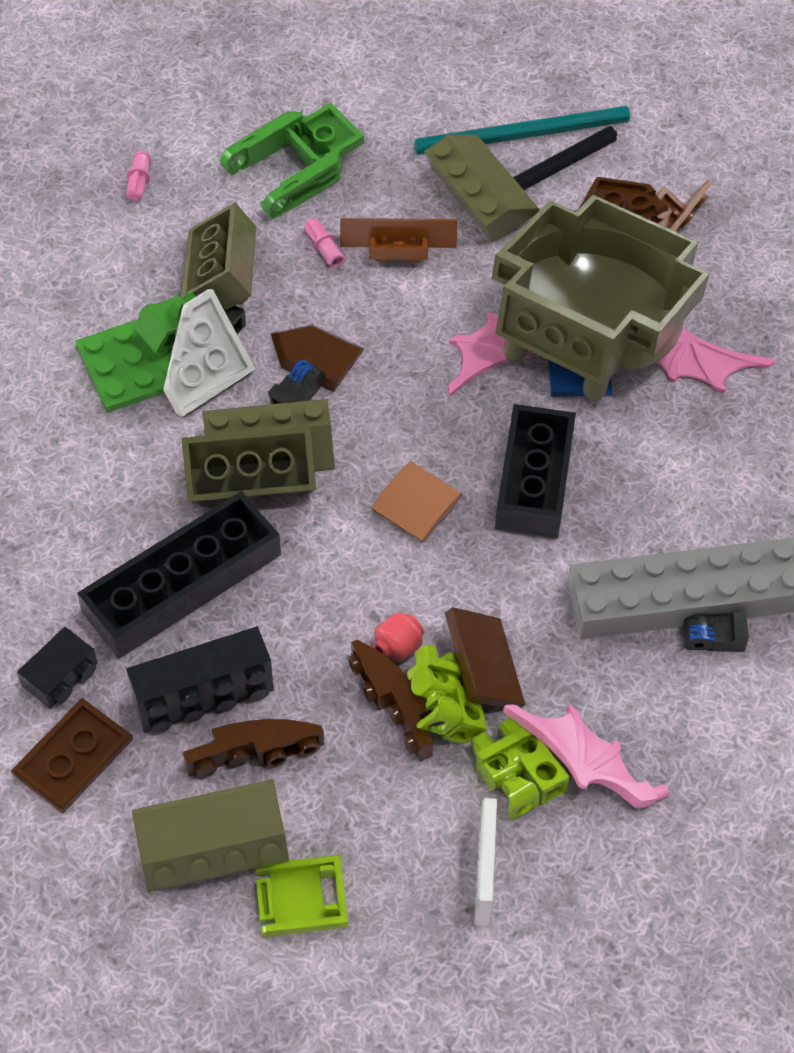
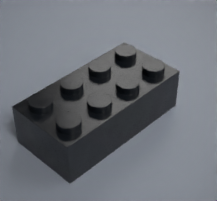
(535, 471)
(201, 680)

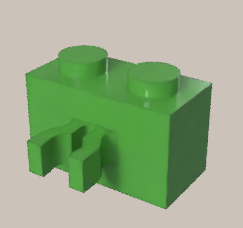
(160, 322)

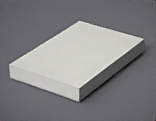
(485, 862)

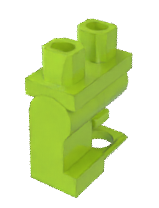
(443, 687)
(519, 755)

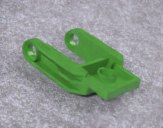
(316, 139)

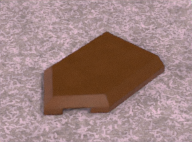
(630, 195)
(318, 347)

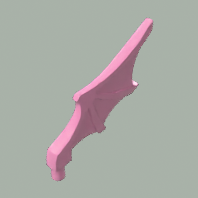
(479, 352)
(706, 361)
(587, 755)

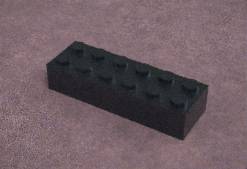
(179, 574)

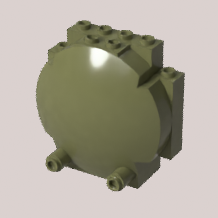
(595, 290)

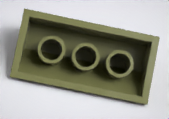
(481, 184)
(221, 257)
(279, 416)
(248, 462)
(210, 835)

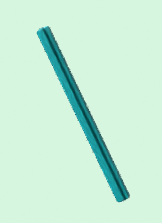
(535, 127)

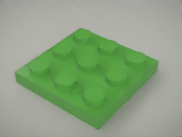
(123, 366)

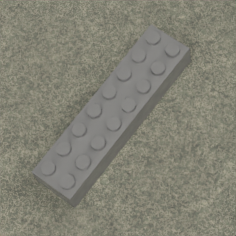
(671, 586)

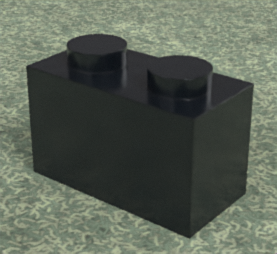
(58, 668)

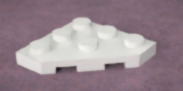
(204, 355)

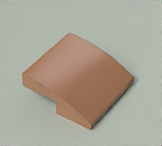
(416, 501)

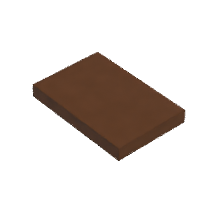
(484, 658)
(72, 755)

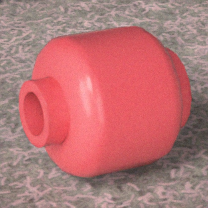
(398, 636)

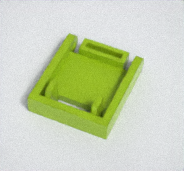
(295, 896)

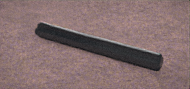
(566, 157)

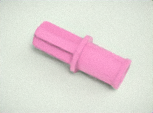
(138, 175)
(324, 243)

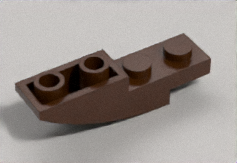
(392, 689)
(265, 738)

